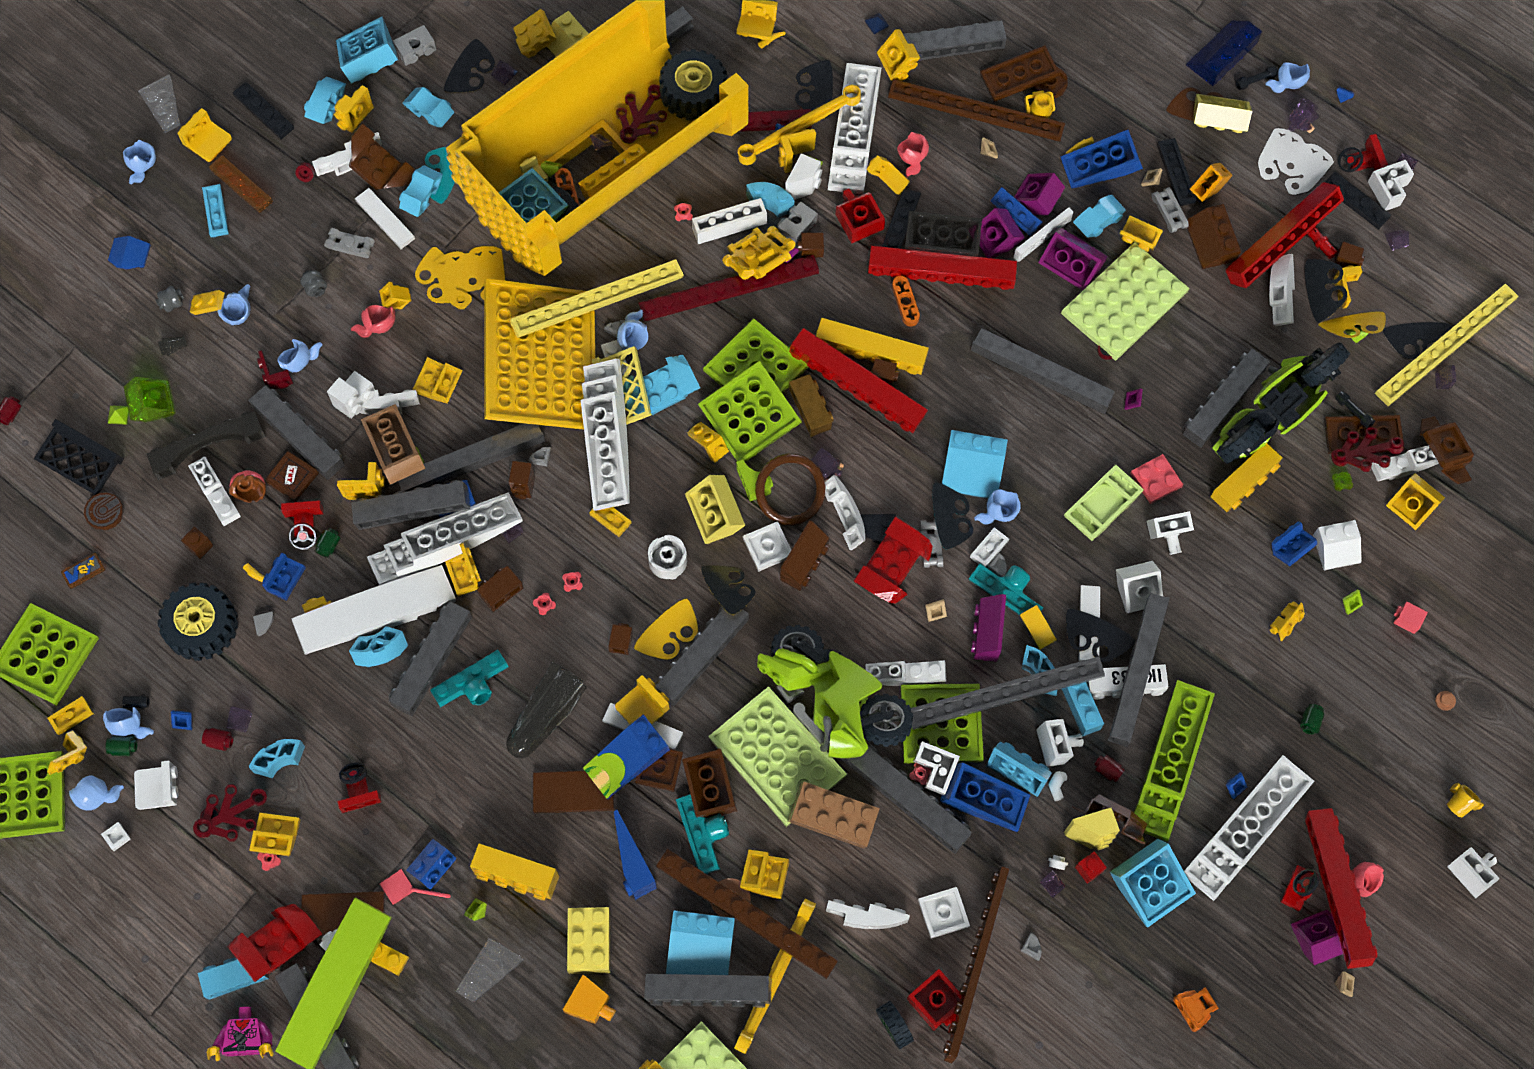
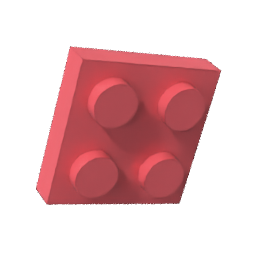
(1156, 479)

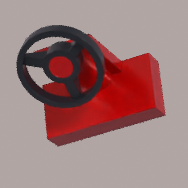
(1367, 159)
(303, 520)
(357, 789)
(1300, 887)

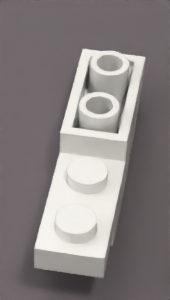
(338, 161)
(1281, 290)
(378, 402)
(1406, 464)
(214, 491)
(908, 673)
(875, 918)

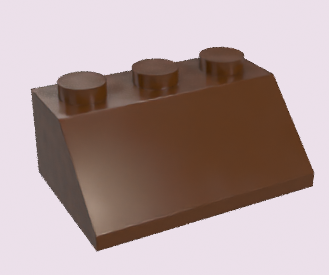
(1213, 237)
(804, 556)
(709, 784)

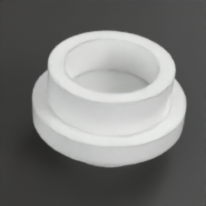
(1057, 862)

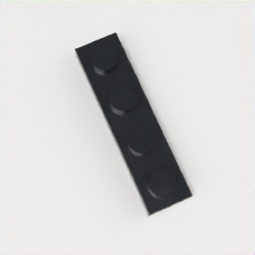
(263, 110)
(1176, 171)
(1360, 202)
(898, 226)

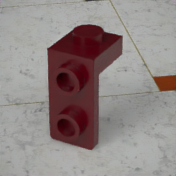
(278, 380)

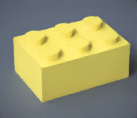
(588, 940)

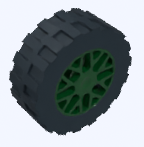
(894, 1025)

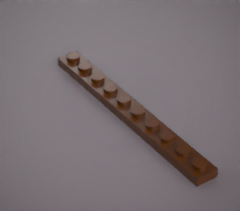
(976, 110)
(747, 914)
(974, 969)

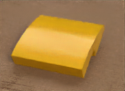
(437, 380)
(275, 834)
(764, 874)

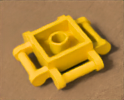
(758, 253)

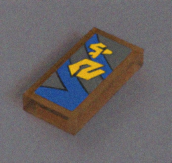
(83, 570)

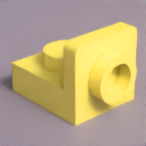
(530, 163)

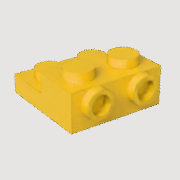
(534, 34)
(898, 56)
(353, 110)

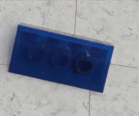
(1225, 50)

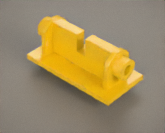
(1293, 613)

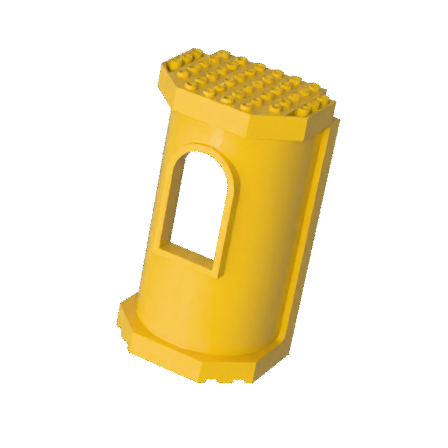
(557, 113)

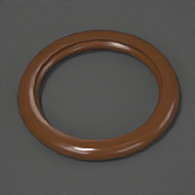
(760, 489)

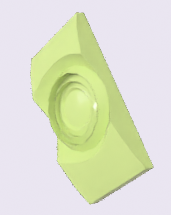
(1103, 503)

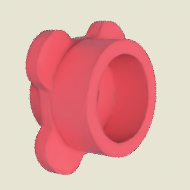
(683, 207)
(568, 577)
(544, 598)
(922, 779)
(266, 865)

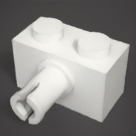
(1169, 528)
(1056, 743)
(1474, 871)

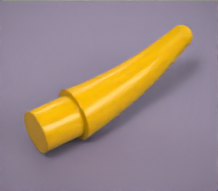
(763, 43)
(1085, 142)
(252, 572)

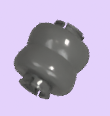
(313, 283)
(169, 299)

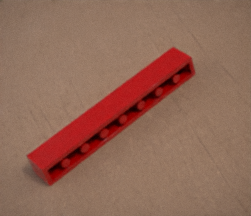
(1284, 235)
(942, 267)
(857, 380)
(1340, 888)

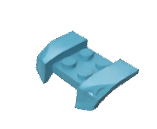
(665, 385)

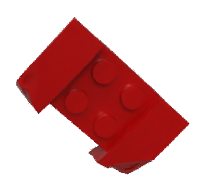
(894, 561)
(275, 942)

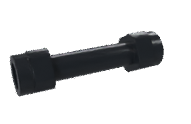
(1243, 82)
(1365, 419)

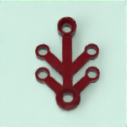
(640, 117)
(1344, 455)
(227, 814)

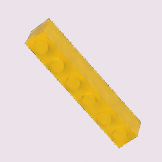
(872, 346)

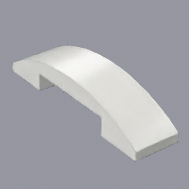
(847, 511)

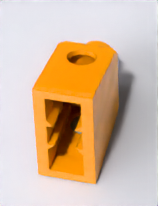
(1215, 178)
(588, 1002)

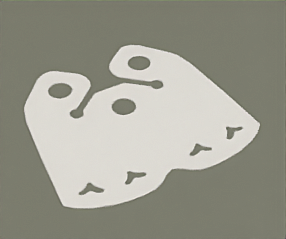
(1300, 154)

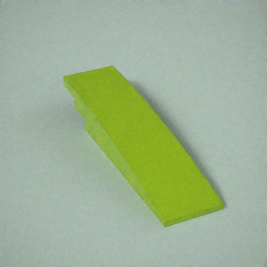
(1173, 759)
(333, 984)

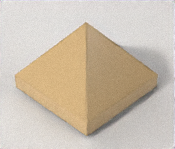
(988, 148)
(1152, 177)
(936, 610)
(1345, 983)

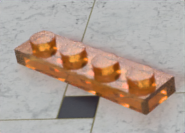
(241, 184)

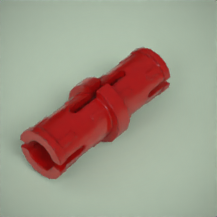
(1322, 243)

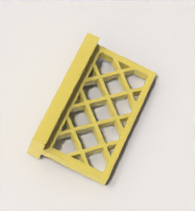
(639, 378)

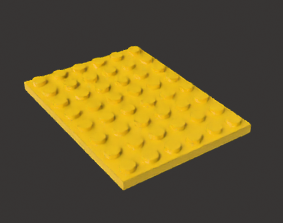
(539, 373)

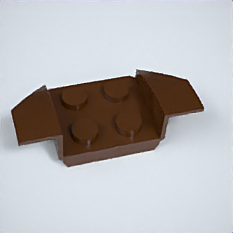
(375, 163)
(1448, 448)
(1134, 825)

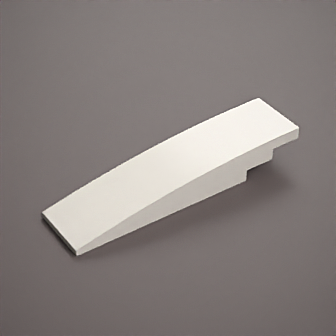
(855, 131)
(606, 434)
(440, 539)
(373, 610)
(1248, 827)

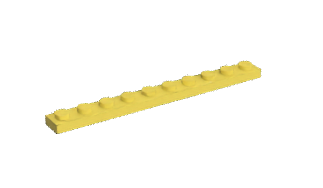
(596, 298)
(1446, 345)

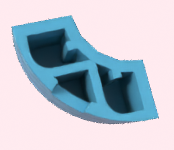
(323, 100)
(434, 109)
(416, 196)
(773, 197)
(1104, 213)
(378, 648)
(1037, 662)
(276, 756)

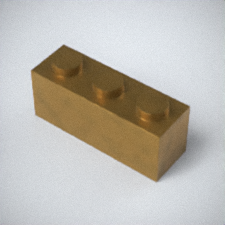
(811, 405)

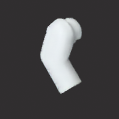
(1055, 784)

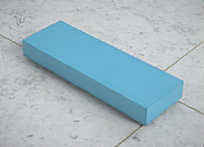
(215, 210)

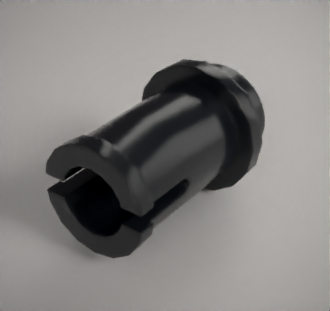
(136, 701)

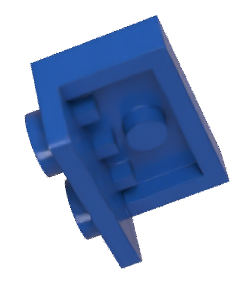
(1293, 544)
(283, 576)
(431, 864)

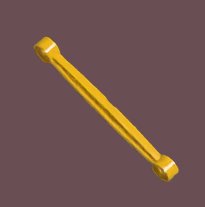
(799, 124)
(777, 972)

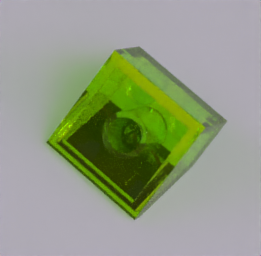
(148, 399)

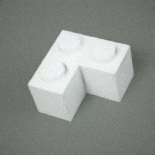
(1388, 184)
(351, 394)
(941, 764)

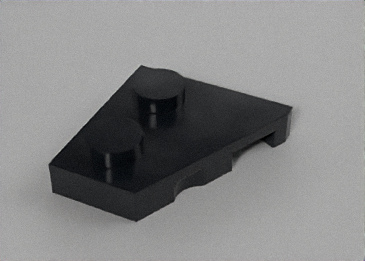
(876, 525)

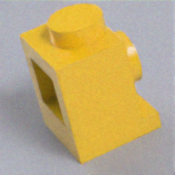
(394, 296)

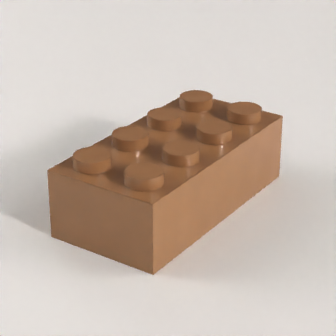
(392, 444)
(833, 815)

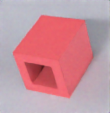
(1409, 617)

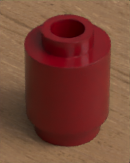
(9, 409)
(217, 739)
(1109, 768)

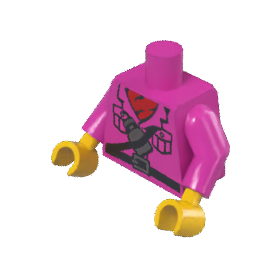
(242, 1037)

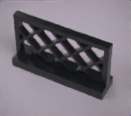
(82, 442)

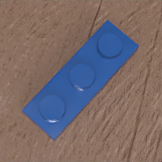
(1021, 215)

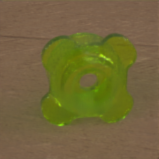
(1345, 476)

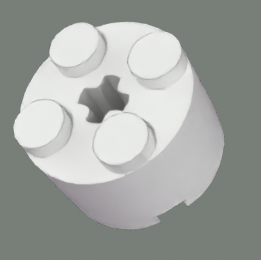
(664, 547)

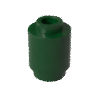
(327, 542)
(1312, 719)
(121, 745)

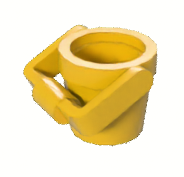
(1042, 105)
(1463, 800)

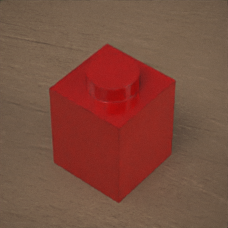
(1090, 867)

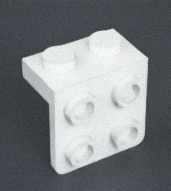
(156, 786)

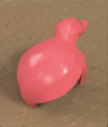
(912, 152)
(375, 320)
(1368, 878)

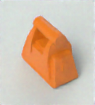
(1193, 1008)

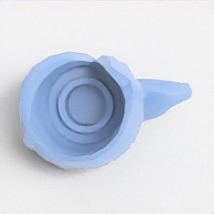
(1290, 77)
(139, 159)
(236, 307)
(632, 331)
(299, 356)
(1000, 506)
(125, 723)
(93, 792)

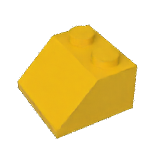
(1415, 501)

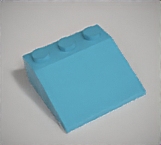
(366, 50)
(532, 195)
(974, 463)
(1019, 768)
(1153, 882)
(700, 944)

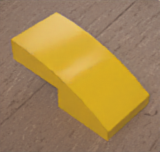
(1038, 627)

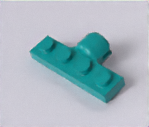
(1010, 585)
(471, 681)
(702, 834)

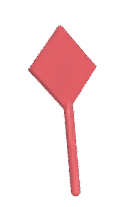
(399, 887)

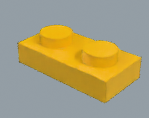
(207, 302)
(611, 520)
(70, 715)
(389, 959)

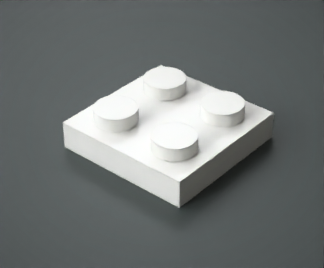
(767, 546)
(943, 912)

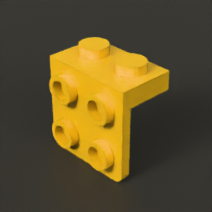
(757, 19)
(203, 136)
(795, 144)
(1140, 233)
(364, 488)
(463, 572)
(643, 700)

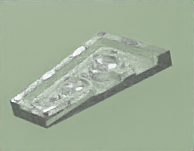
(162, 103)
(487, 970)

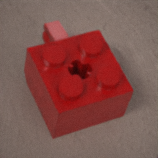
(859, 216)
(933, 1013)

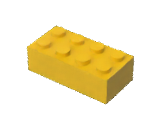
(514, 872)

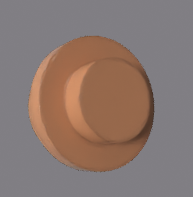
(1445, 700)

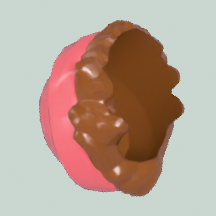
(247, 486)

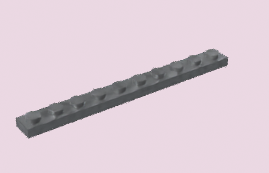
(1007, 692)

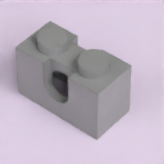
(418, 38)
(801, 214)

